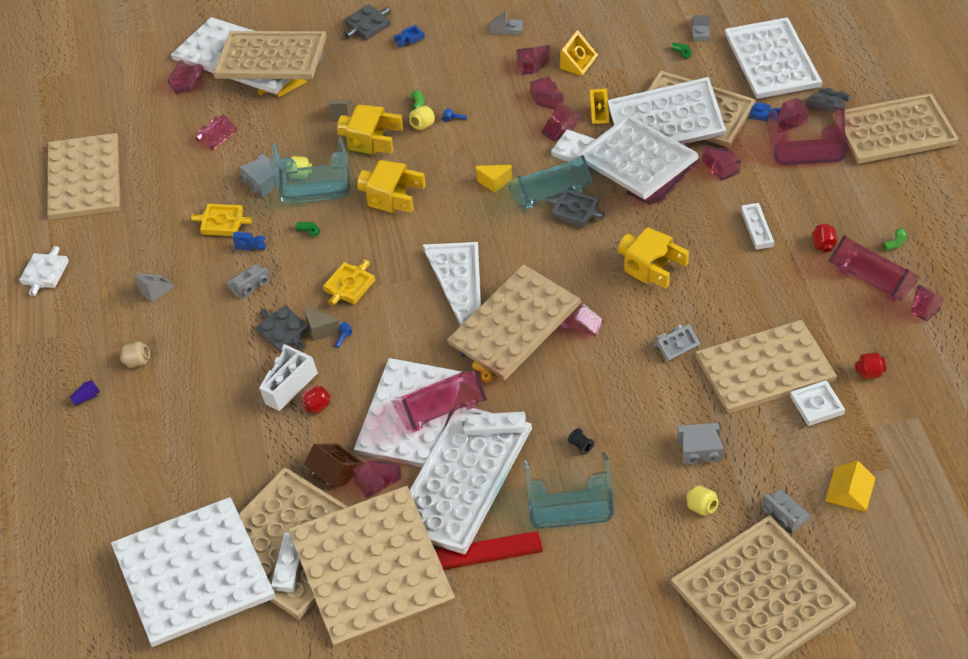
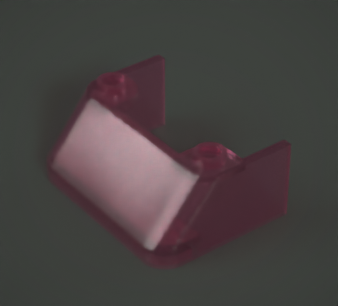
(826, 150)
(873, 269)
(439, 399)

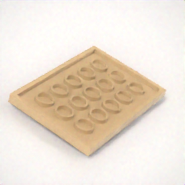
(270, 55)
(732, 106)
(897, 128)
(83, 176)
(514, 321)
(764, 366)

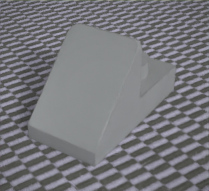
(504, 26)
(700, 27)

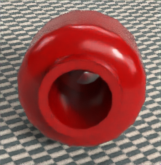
(824, 238)
(870, 365)
(315, 399)

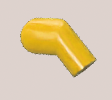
(486, 375)

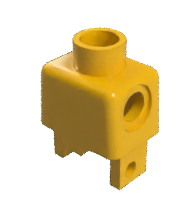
(366, 129)
(387, 186)
(649, 254)

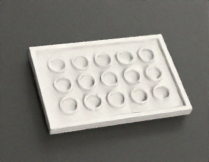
(772, 58)
(679, 111)
(637, 156)
(383, 432)

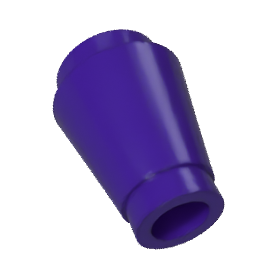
(85, 392)

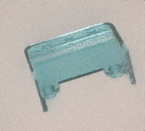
(313, 182)
(551, 182)
(570, 507)

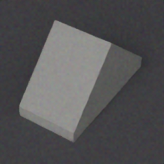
(152, 285)

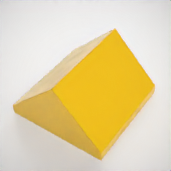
(577, 55)
(851, 486)

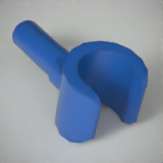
(448, 114)
(346, 330)

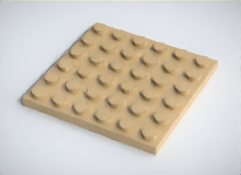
(278, 507)
(371, 565)
(763, 593)

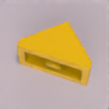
(599, 106)
(494, 176)

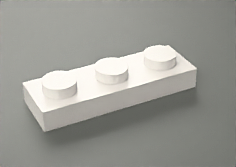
(757, 226)
(494, 423)
(286, 567)

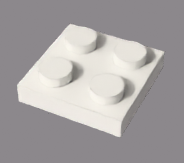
(570, 145)
(817, 403)

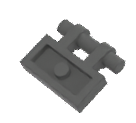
(828, 99)

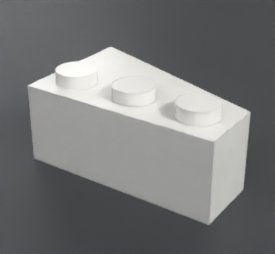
(287, 377)

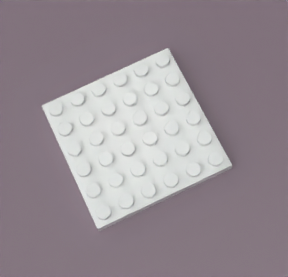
(192, 571)

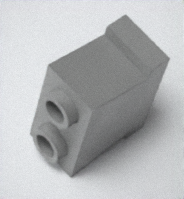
(259, 175)
(700, 443)

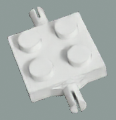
(44, 270)

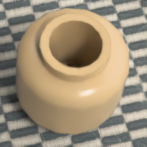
(135, 354)

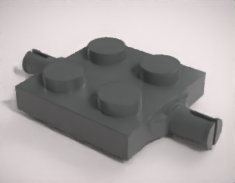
(367, 22)
(575, 208)
(282, 328)

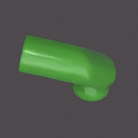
(418, 98)
(900, 237)

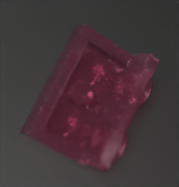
(184, 77)
(216, 132)

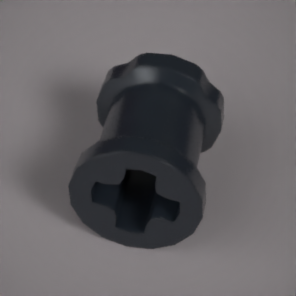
(581, 441)

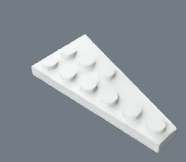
(458, 274)

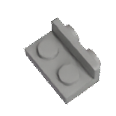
(249, 281)
(677, 343)
(785, 510)

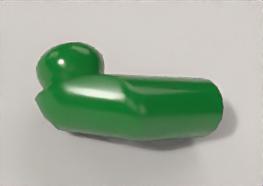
(684, 50)
(310, 227)

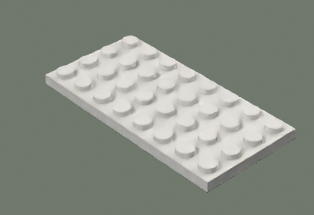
(206, 47)
(463, 480)

